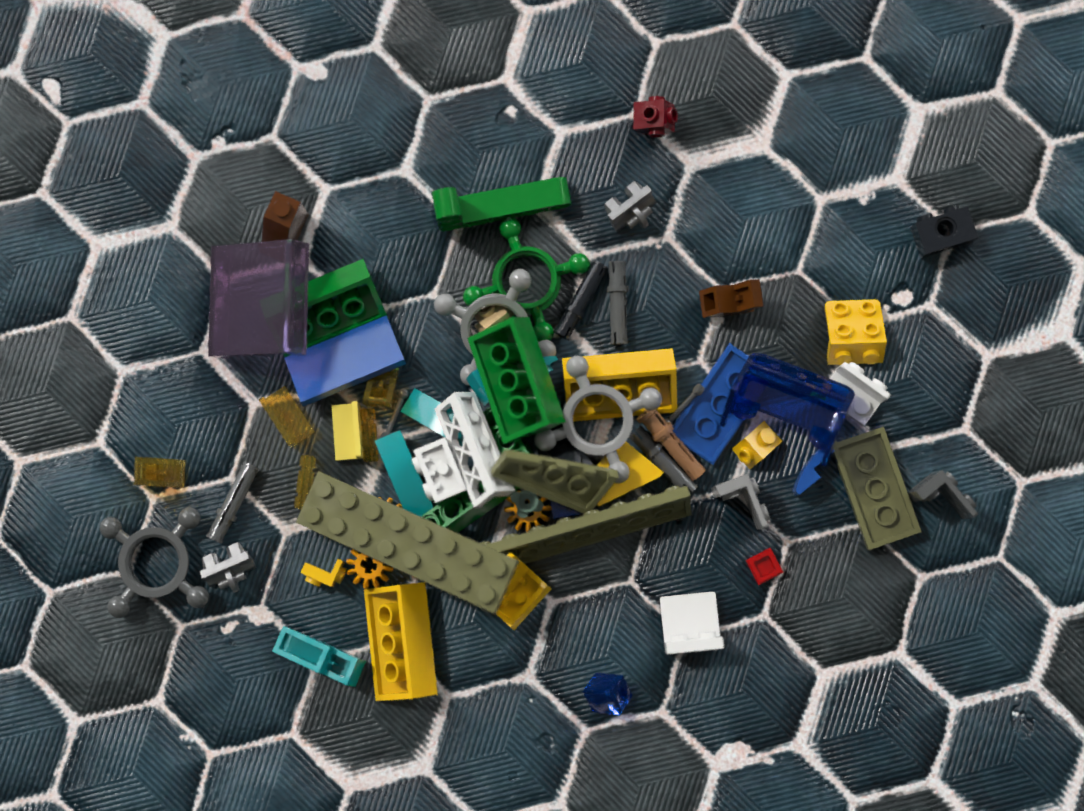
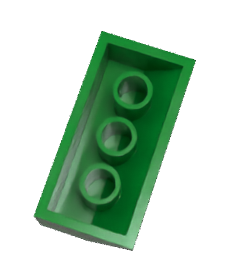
(341, 303)
(516, 379)

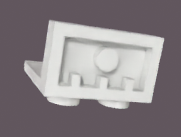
(867, 393)
(440, 471)
(690, 622)

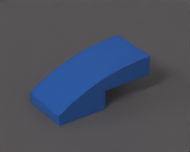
(808, 475)

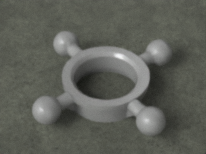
(446, 305)
(578, 367)

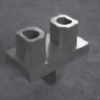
(633, 210)
(229, 571)

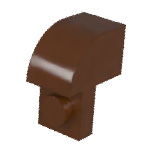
(731, 299)

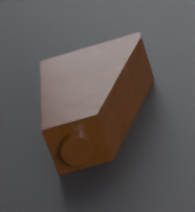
(283, 218)

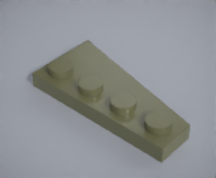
(559, 480)

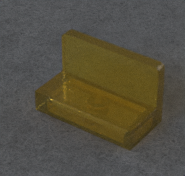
(287, 417)

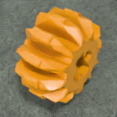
(534, 518)
(362, 571)

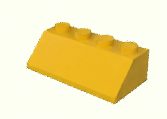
(628, 374)
(400, 642)

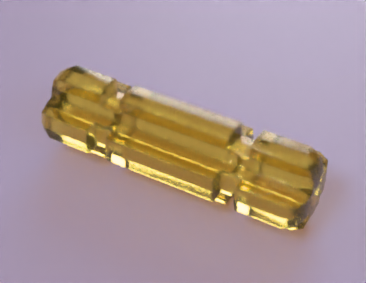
(369, 435)
(304, 480)

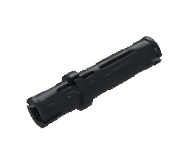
(581, 299)

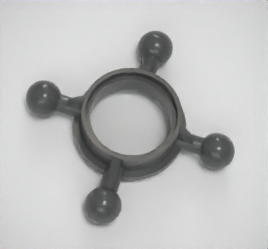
(112, 528)

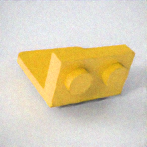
(855, 332)
(522, 595)

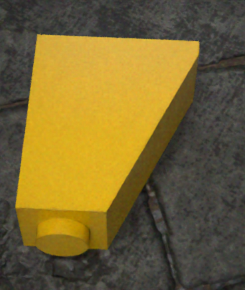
(641, 473)

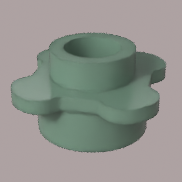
(524, 509)

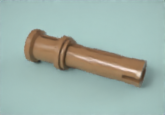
(663, 433)

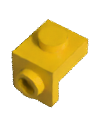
(756, 445)
(318, 576)

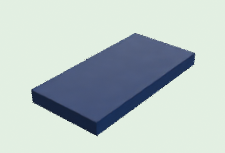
(345, 361)
(700, 420)

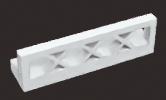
(477, 443)

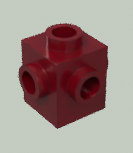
(654, 117)

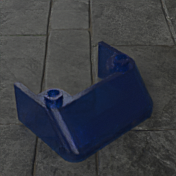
(791, 396)

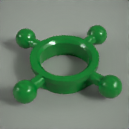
(577, 264)

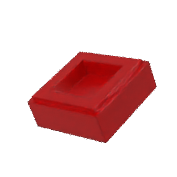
(764, 566)

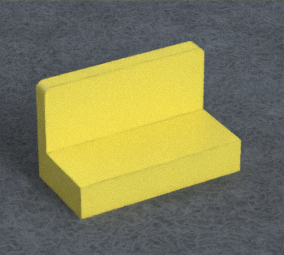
(347, 431)

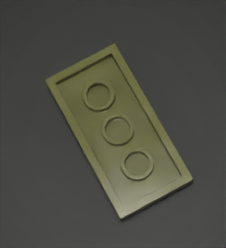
(875, 488)

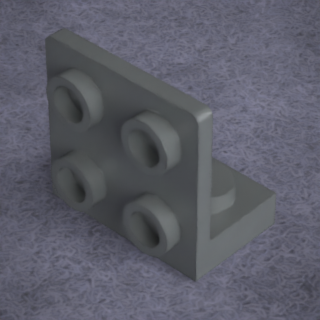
(946, 484)

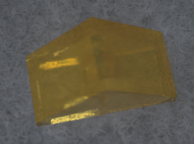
(381, 391)
(159, 472)

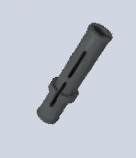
(618, 307)
(661, 459)
(232, 503)

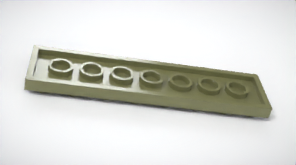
(596, 525)
(408, 542)

